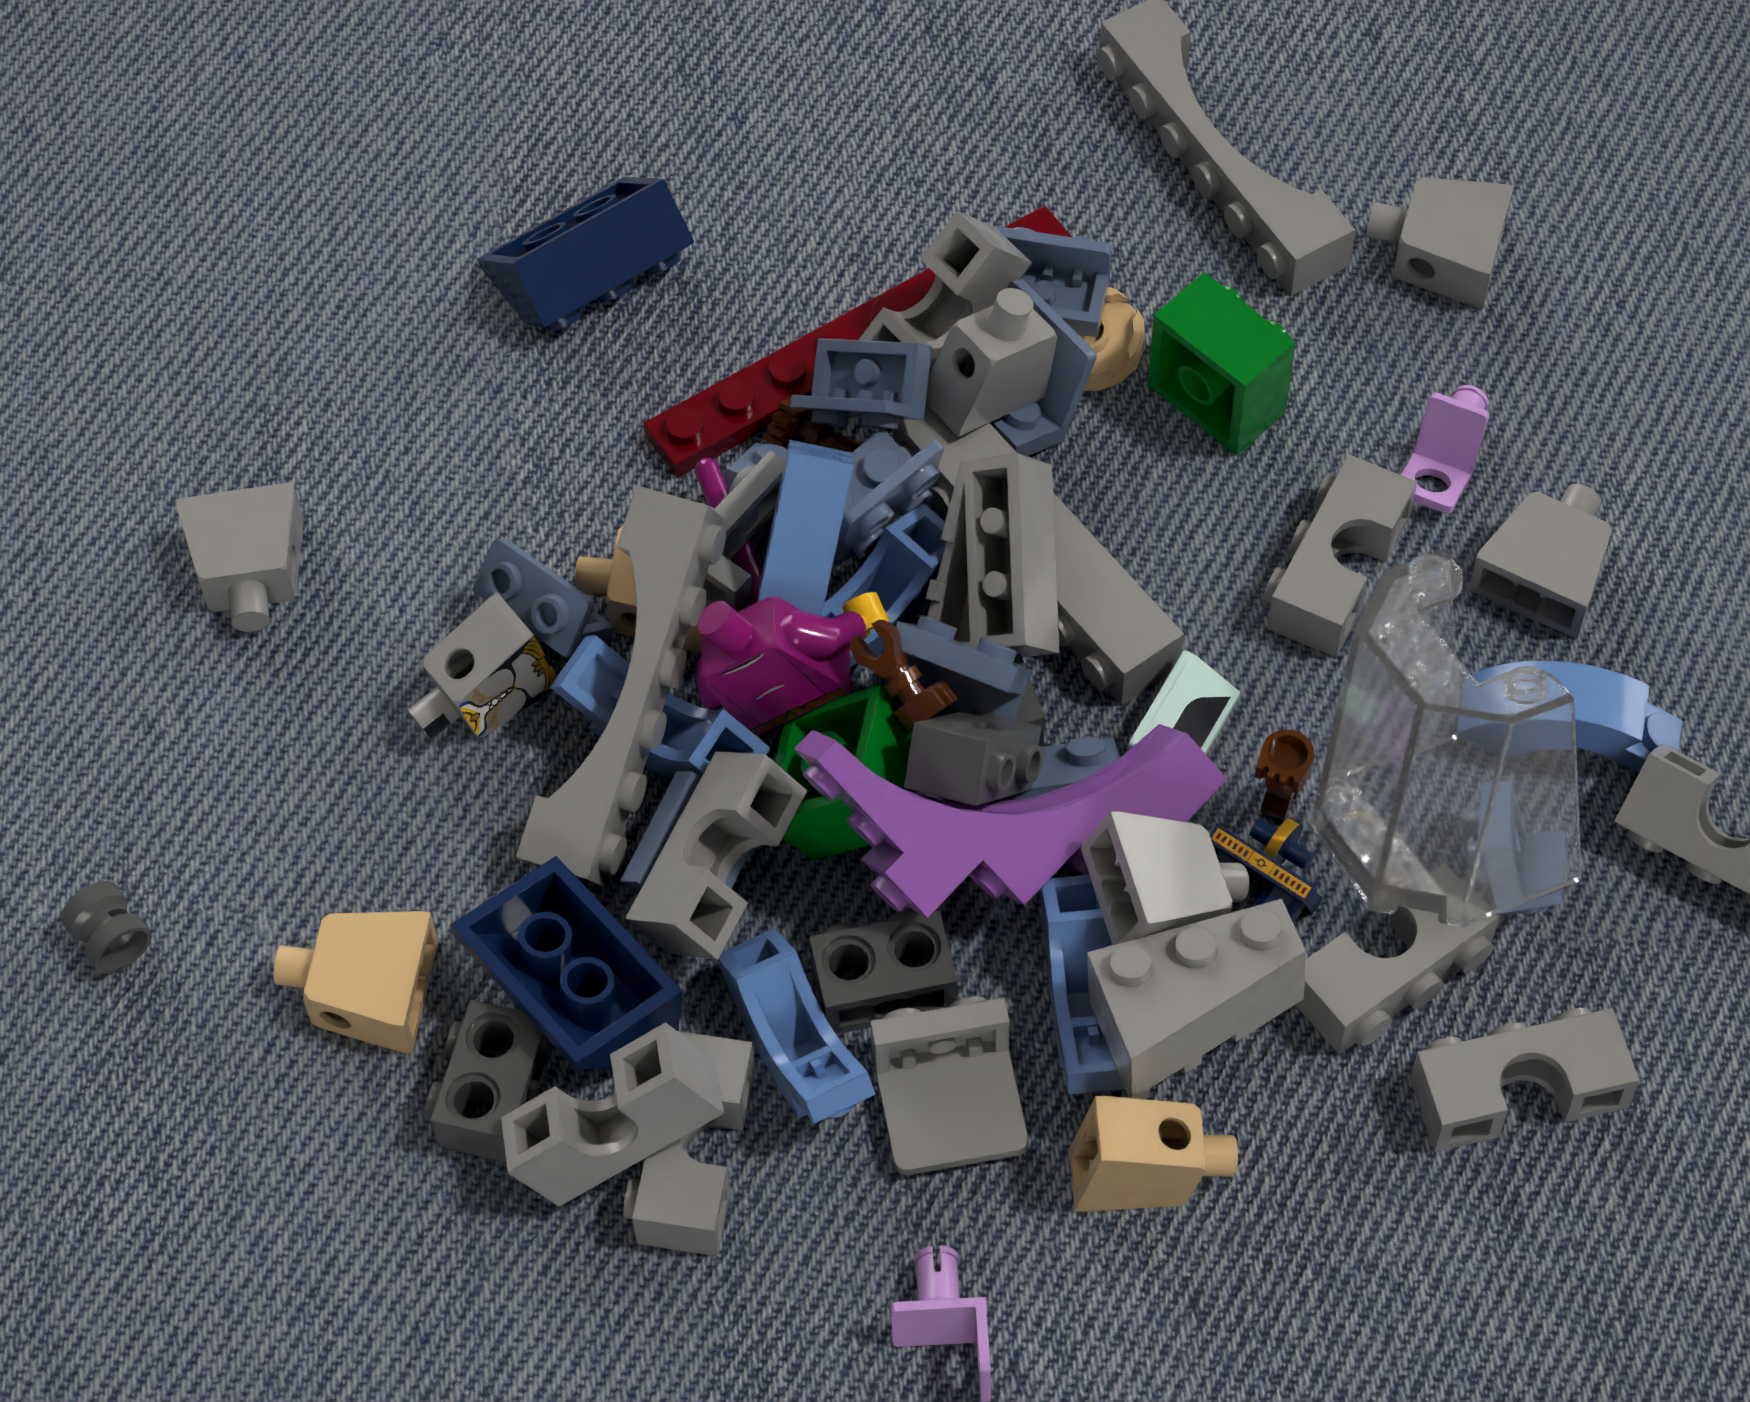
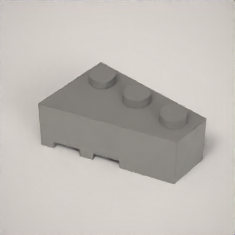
(1000, 556)
(1192, 989)

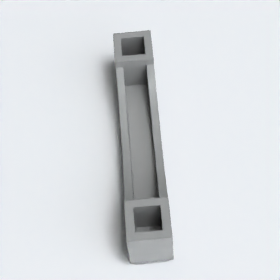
(1293, 232)
(670, 555)

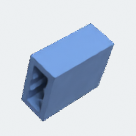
(806, 526)

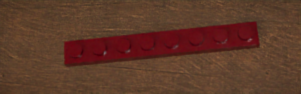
(747, 399)

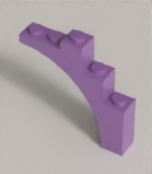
(1005, 846)

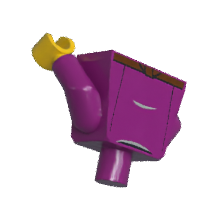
(778, 659)

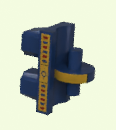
(1268, 866)

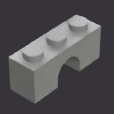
(970, 270)
(1357, 513)
(735, 807)
(1671, 812)
(1356, 994)
(1573, 1057)
(574, 1144)
(685, 1201)

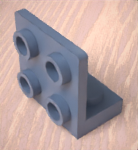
(1049, 418)
(881, 489)

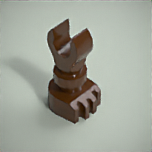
(796, 425)
(902, 681)
(1286, 766)

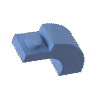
(898, 571)
(1609, 711)
(692, 733)
(1070, 930)
(790, 1029)

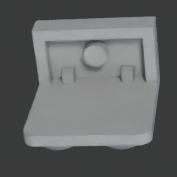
(948, 1085)

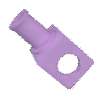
(1449, 445)
(941, 1314)

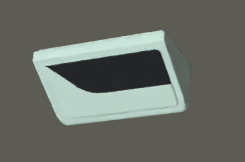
(1190, 701)

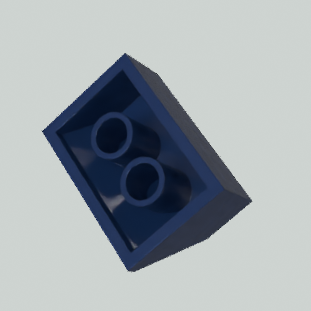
(589, 251)
(569, 965)

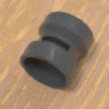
(102, 922)

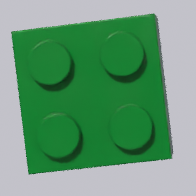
(1221, 362)
(871, 733)

